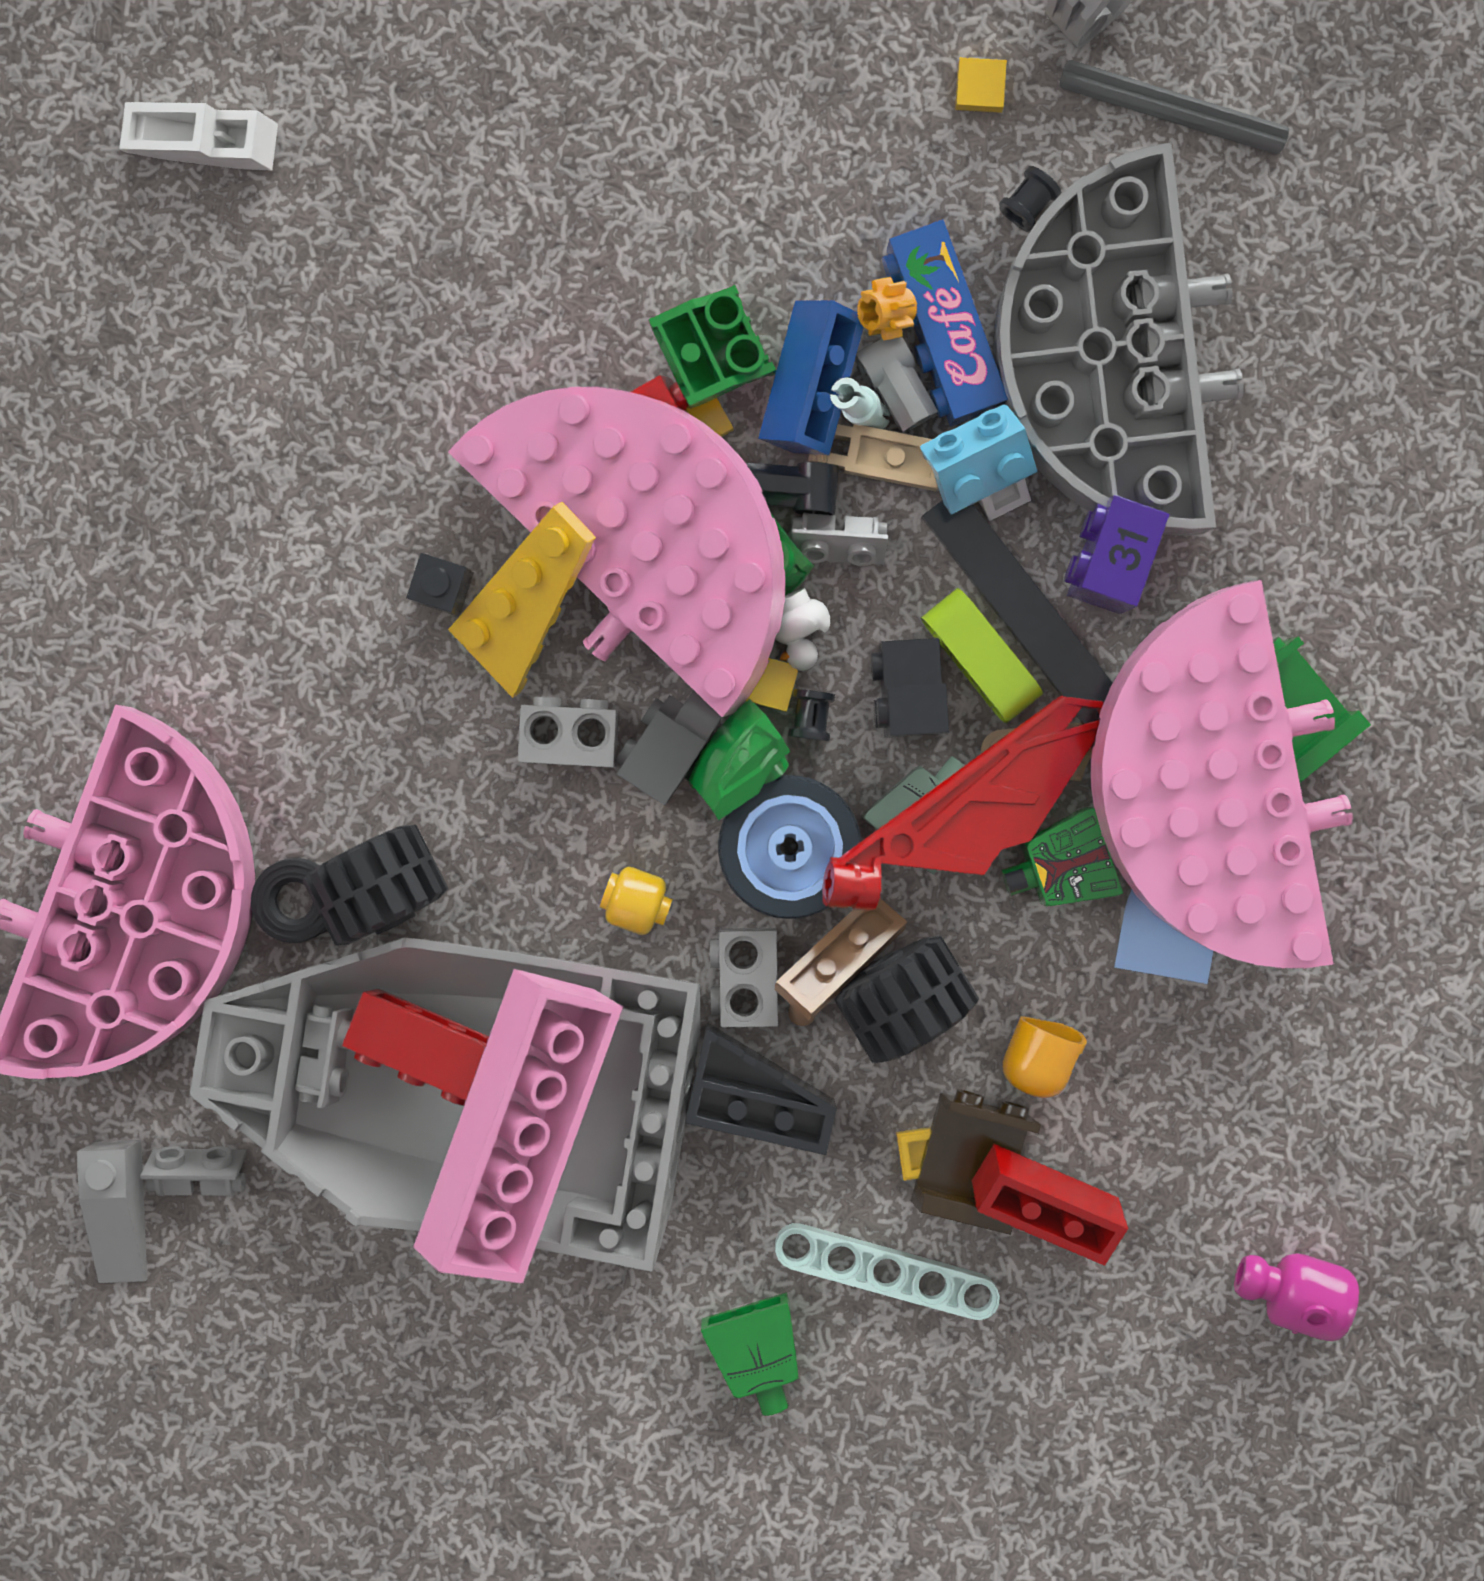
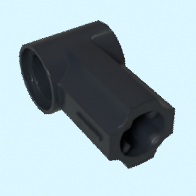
(799, 487)

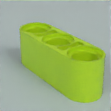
(983, 654)

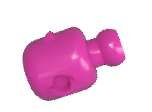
(1301, 1294)

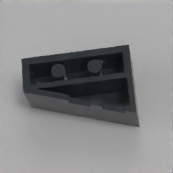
(756, 1098)

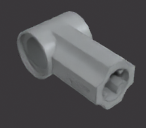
(892, 374)

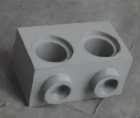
(568, 745)
(758, 976)

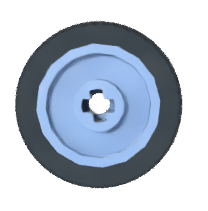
(752, 838)

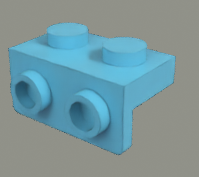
(979, 458)

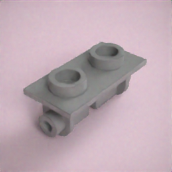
(860, 543)
(324, 1075)
(174, 1170)

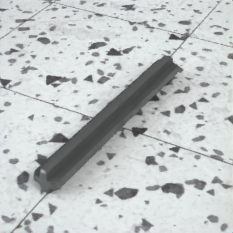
(1174, 107)

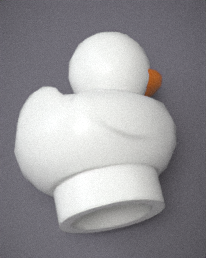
(799, 619)

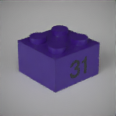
(1116, 554)

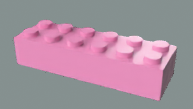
(517, 1128)

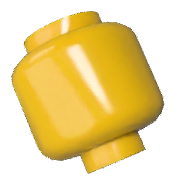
(635, 900)

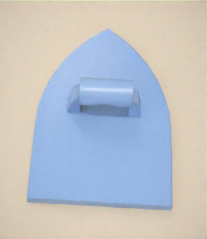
(1157, 948)

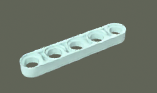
(903, 1288)

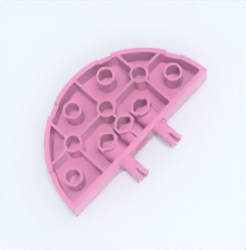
(676, 522)
(1206, 786)
(136, 911)

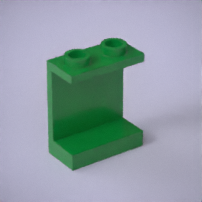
(1303, 687)

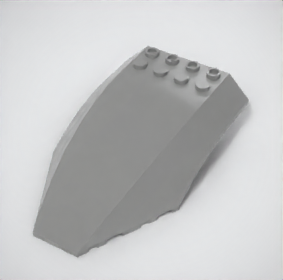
(388, 1139)

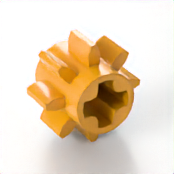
(887, 308)

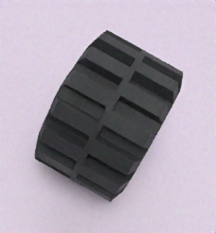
(375, 885)
(906, 999)

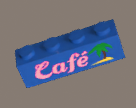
(946, 324)

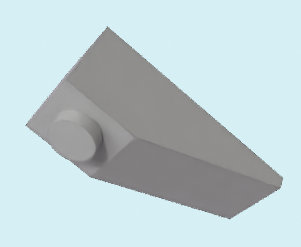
(114, 1208)

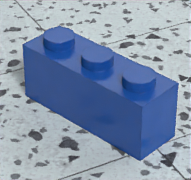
(814, 355)

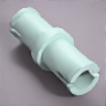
(859, 404)

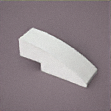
(199, 134)

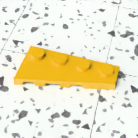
(524, 598)

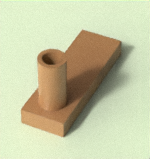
(837, 960)

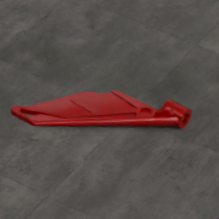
(975, 811)

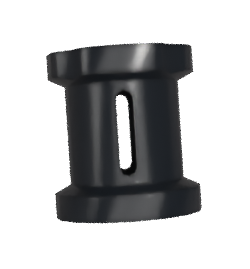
(1030, 198)
(811, 714)

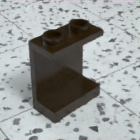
(956, 1148)

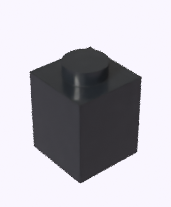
(440, 584)

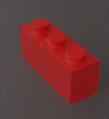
(415, 1044)
(1049, 1204)

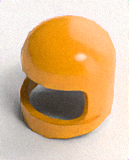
(1042, 1056)

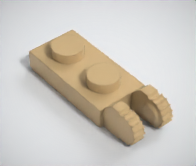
(882, 456)

